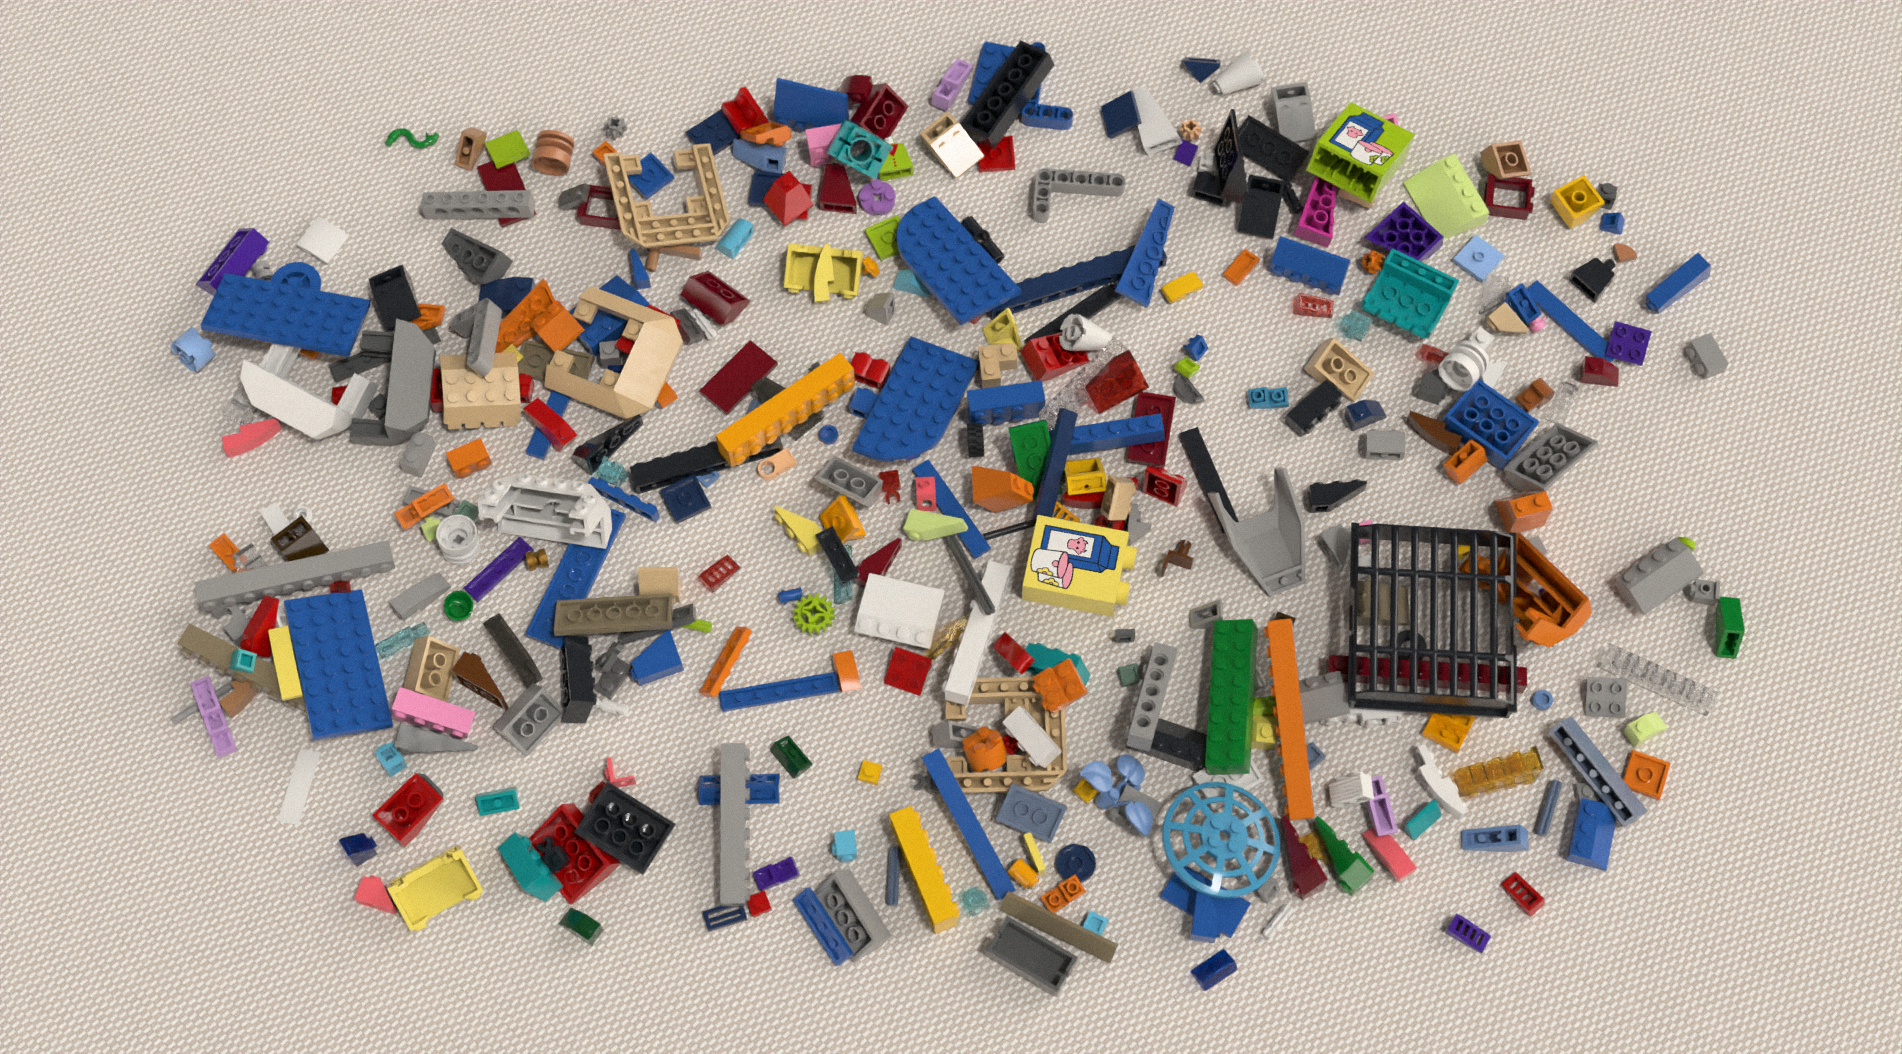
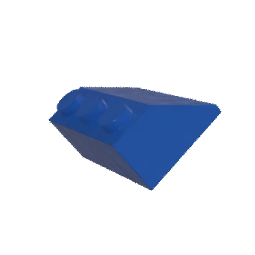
(1591, 835)

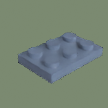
(1031, 812)

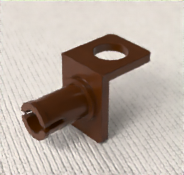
(1179, 557)

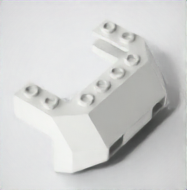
(297, 406)
(547, 509)

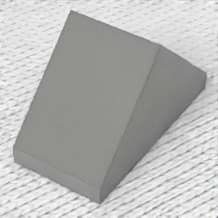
(1205, 615)

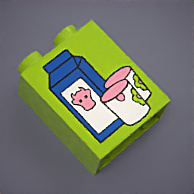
(1360, 152)

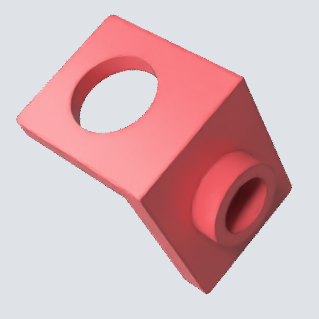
(926, 491)
(619, 782)

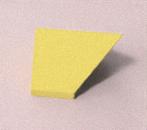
(1003, 330)

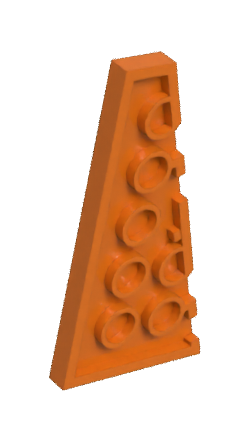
(516, 325)

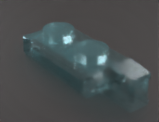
(401, 639)

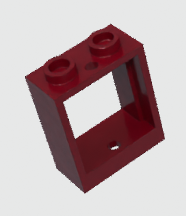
(1515, 184)
(597, 221)

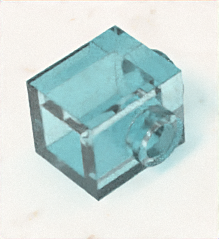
(1355, 325)

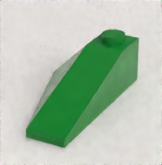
(1349, 868)

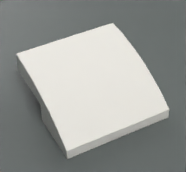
(322, 240)

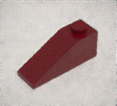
(878, 562)

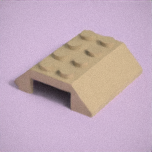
(479, 398)

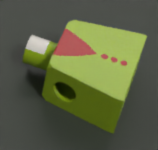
(897, 162)

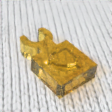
(1314, 846)

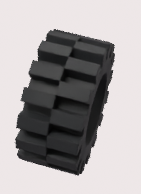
(975, 439)

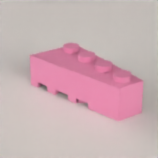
(432, 713)

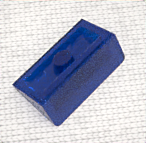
(1214, 970)

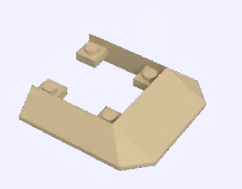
(706, 213)
(645, 370)
(1020, 770)

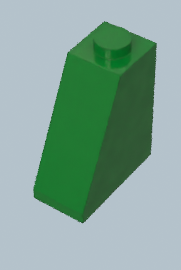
(1729, 627)

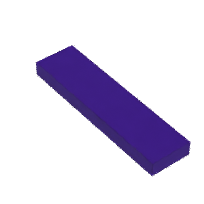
(498, 569)

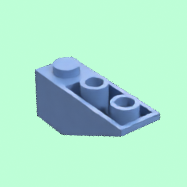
(762, 156)

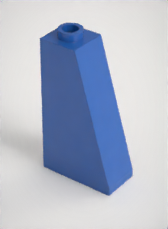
(1678, 283)

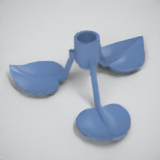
(1099, 775)

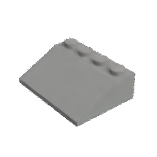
(1548, 459)

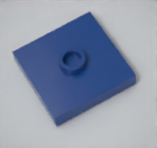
(653, 176)

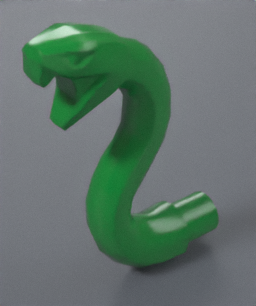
(429, 141)

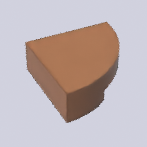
(1624, 252)

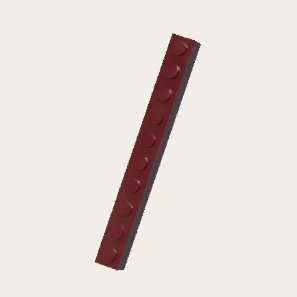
(1340, 663)

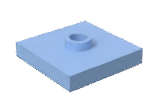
(1478, 258)

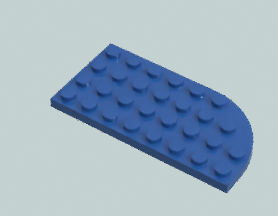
(952, 262)
(916, 402)

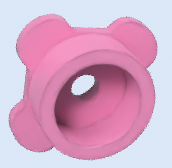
(1537, 324)

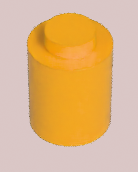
(1024, 874)

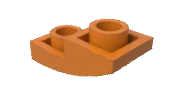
(846, 670)
(1063, 894)

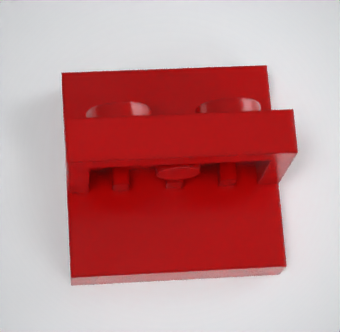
(744, 111)

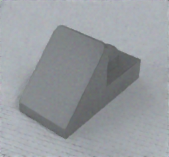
(1135, 527)

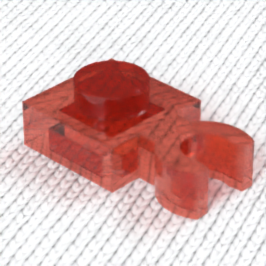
(890, 484)

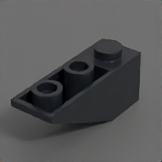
(1332, 495)

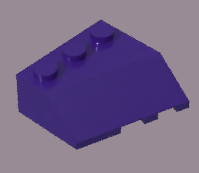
(1407, 233)

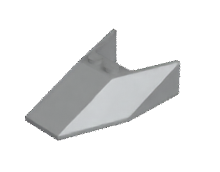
(1272, 541)

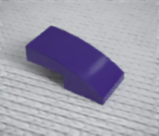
(776, 874)

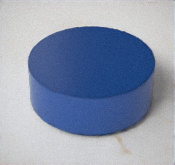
(828, 434)

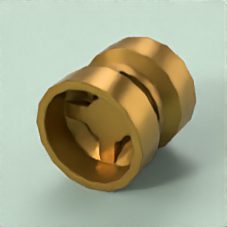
(532, 560)

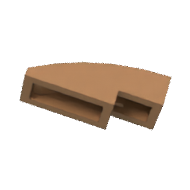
(238, 699)

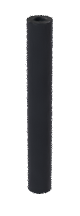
(1009, 529)

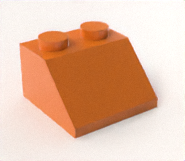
(557, 326)

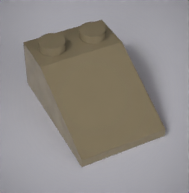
(1364, 599)

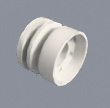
(1463, 365)
(458, 530)

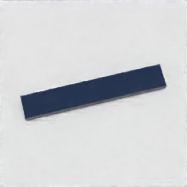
(1055, 463)

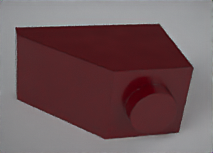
(1599, 372)

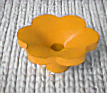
(870, 267)

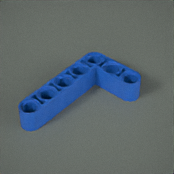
(1038, 110)

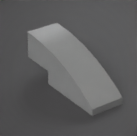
(420, 595)

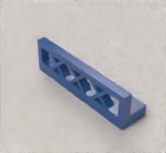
(760, 790)

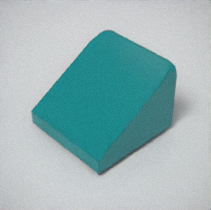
(243, 661)

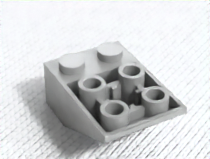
(1293, 111)

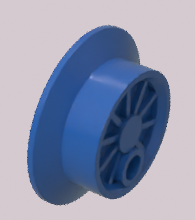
(299, 275)

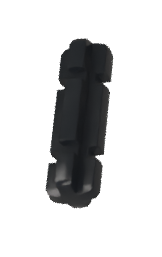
(1292, 198)

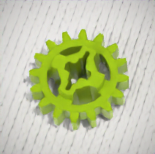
(820, 616)

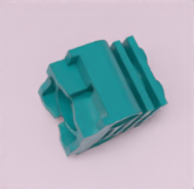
(872, 157)

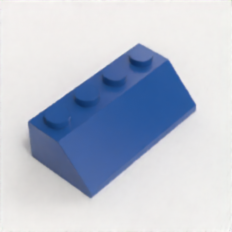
(1309, 265)

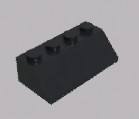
(1177, 745)

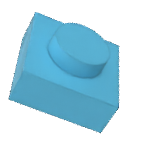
(1095, 923)

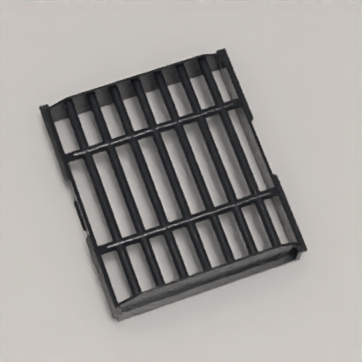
(1432, 702)

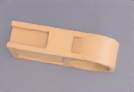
(780, 461)

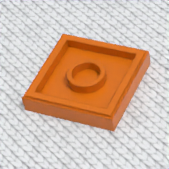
(1646, 774)

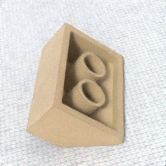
(431, 668)

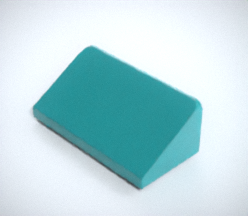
(497, 801)
(1422, 820)

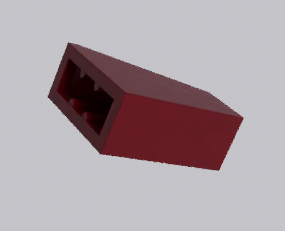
(837, 191)

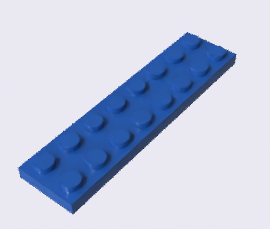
(570, 582)

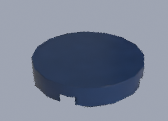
(1076, 861)

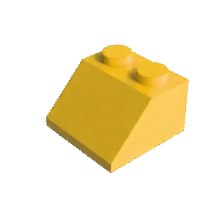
(1576, 201)

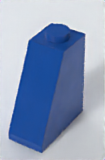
(657, 661)

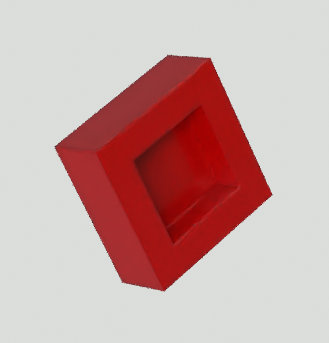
(759, 904)

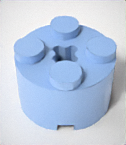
(193, 349)

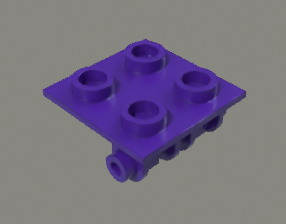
(1628, 343)

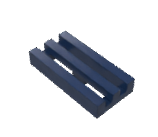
(724, 923)

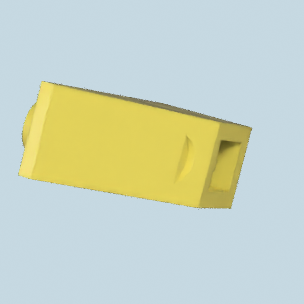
(800, 529)

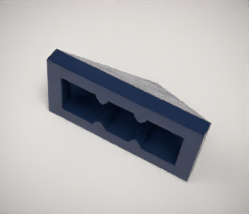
(1202, 67)

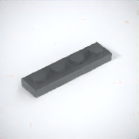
(681, 616)

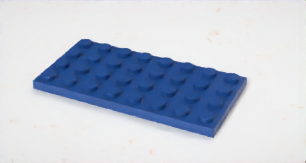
(286, 315)
(337, 664)

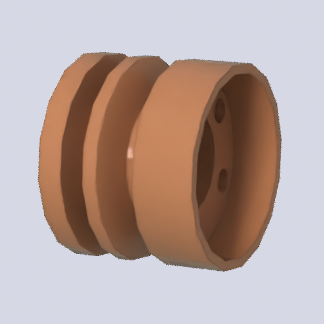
(553, 152)

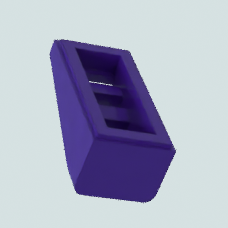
(1465, 939)

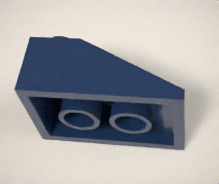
(507, 292)

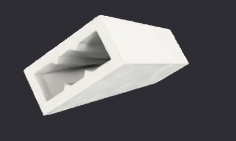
(1155, 130)

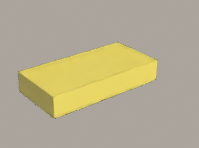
(1034, 854)

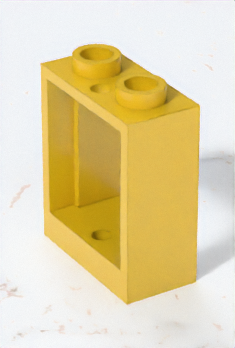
(1093, 476)

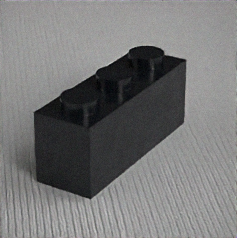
(1313, 408)

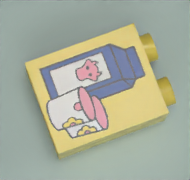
(1078, 566)

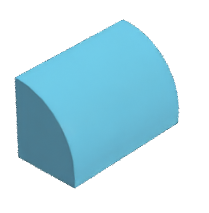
(735, 238)

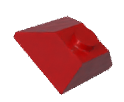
(787, 199)

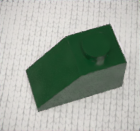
(581, 926)

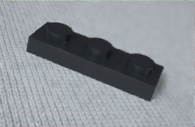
(837, 555)

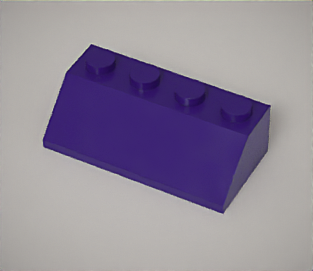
(234, 259)

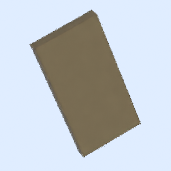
(538, 355)

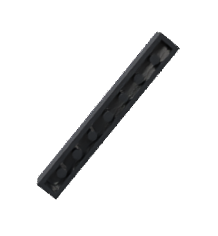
(696, 460)

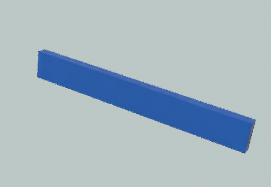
(968, 823)

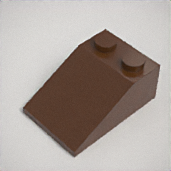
(474, 676)

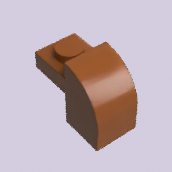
(1535, 396)

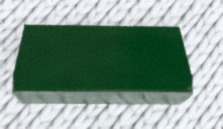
(790, 756)

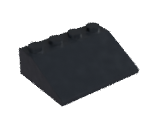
(1230, 161)
(625, 828)

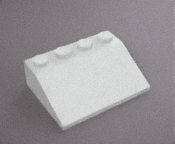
(899, 611)

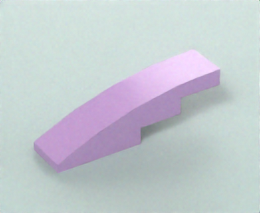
(213, 716)

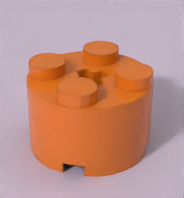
(985, 749)

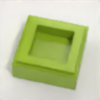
(1187, 367)

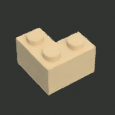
(996, 359)

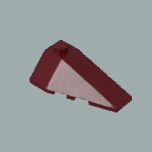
(1305, 871)

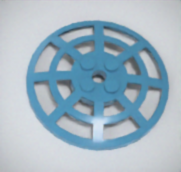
(1217, 848)

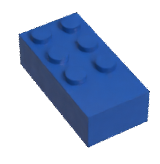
(1005, 403)

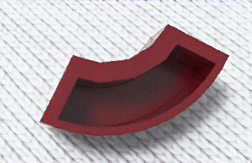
(857, 89)

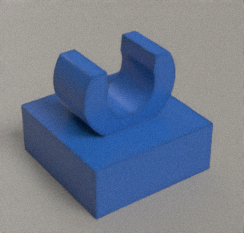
(1196, 347)

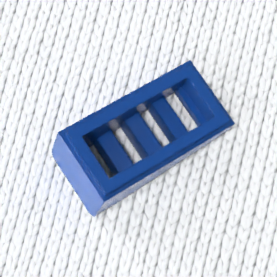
(640, 275)

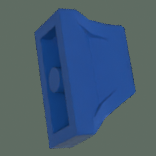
(1522, 304)

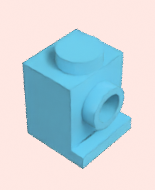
(393, 765)

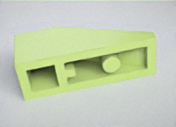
(930, 525)

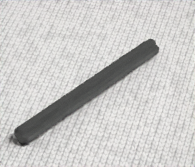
(970, 574)

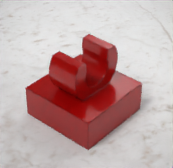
(1010, 744)

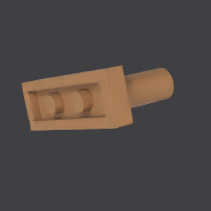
(675, 250)

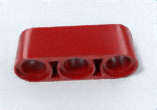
(1013, 653)

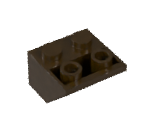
(299, 541)

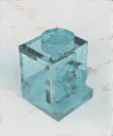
(612, 472)
(975, 901)

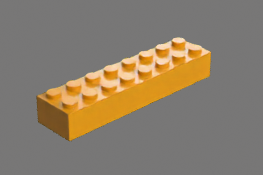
(786, 410)

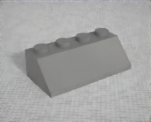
(1658, 576)
(852, 914)

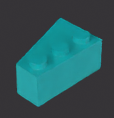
(1049, 658)
(529, 867)

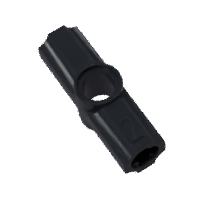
(978, 233)

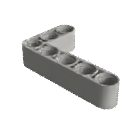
(1071, 186)
(483, 323)

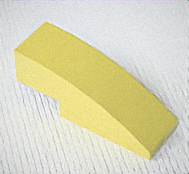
(823, 275)

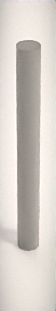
(193, 708)

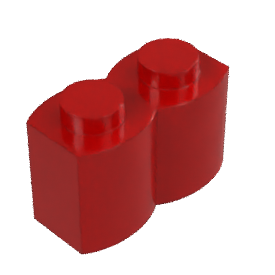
(869, 370)

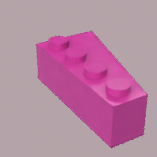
(1317, 213)

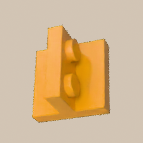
(843, 519)

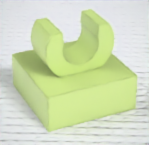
(430, 527)

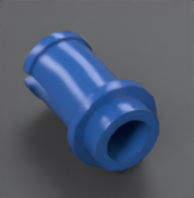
(790, 595)

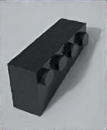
(577, 679)

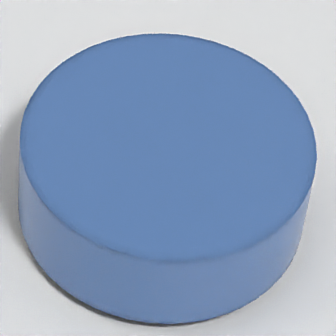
(1542, 700)

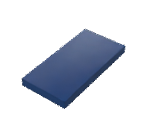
(1229, 910)

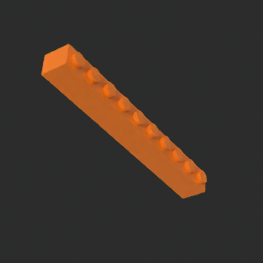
(1290, 718)

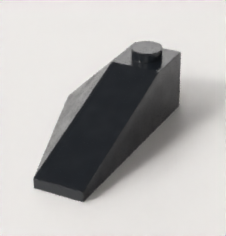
(605, 444)

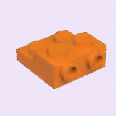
(767, 133)
(1059, 686)

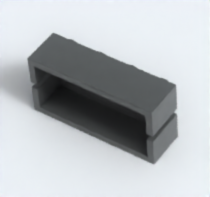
(1032, 956)

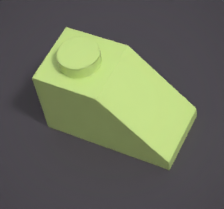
(1644, 728)

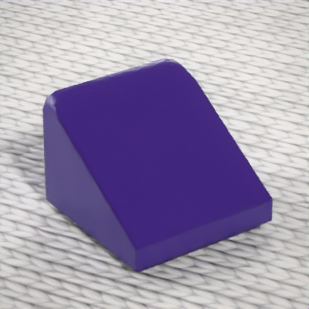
(1186, 153)

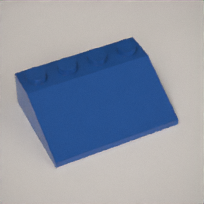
(808, 106)
(606, 326)
(1490, 422)

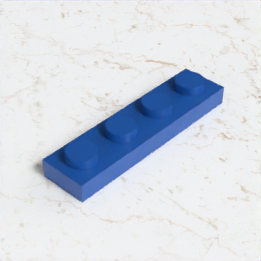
(628, 501)
(823, 926)

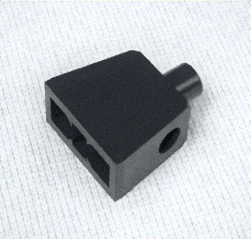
(1593, 277)

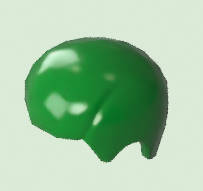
(458, 606)

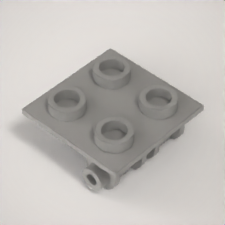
(1606, 697)
(1118, 813)

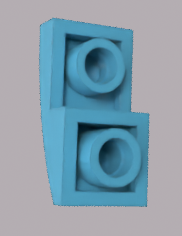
(1268, 399)

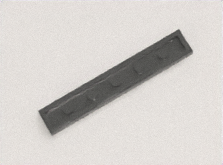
(358, 363)

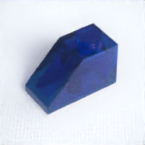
(359, 848)

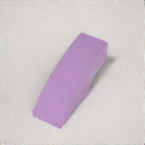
(951, 84)
(1380, 809)

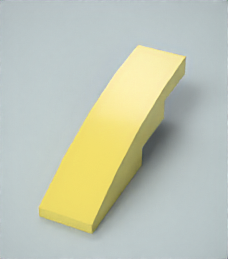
(285, 663)

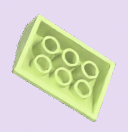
(1447, 197)

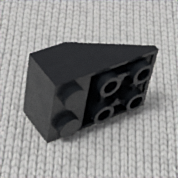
(1261, 206)
(395, 296)

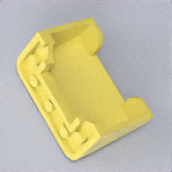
(802, 266)
(434, 887)

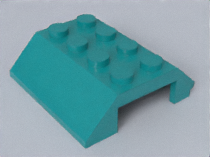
(1410, 294)

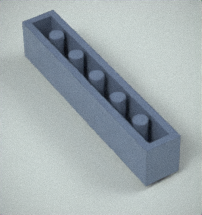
(1598, 771)

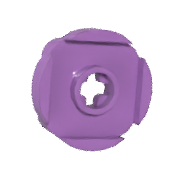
(877, 188)

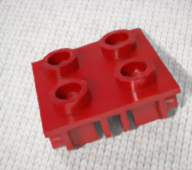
(908, 671)

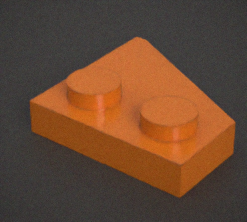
(431, 316)

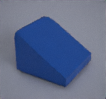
(1612, 223)

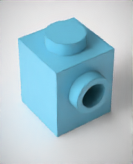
(845, 846)

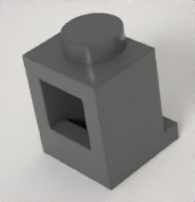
(1608, 192)

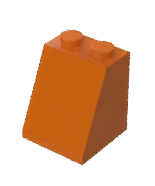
(999, 489)
(1524, 511)

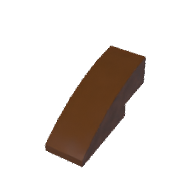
(1434, 433)

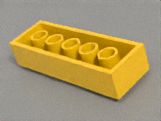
(923, 869)

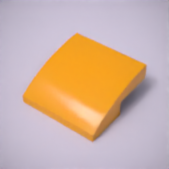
(1448, 730)

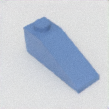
(1496, 839)

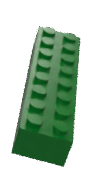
(1231, 697)

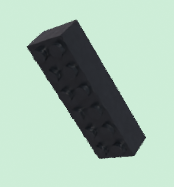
(1007, 94)

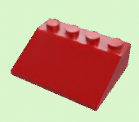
(587, 864)

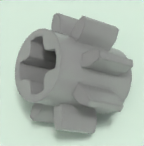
(615, 127)

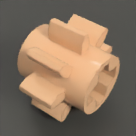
(1190, 130)

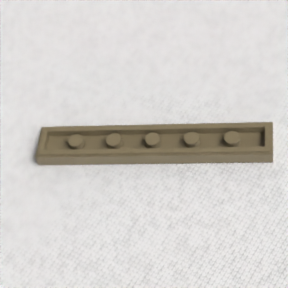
(1059, 927)

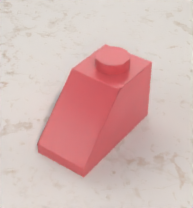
(375, 895)

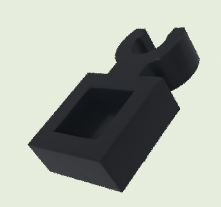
(555, 855)

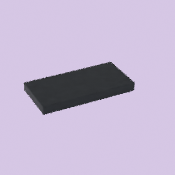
(1271, 149)

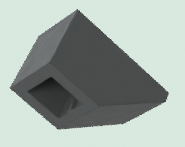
(1432, 388)

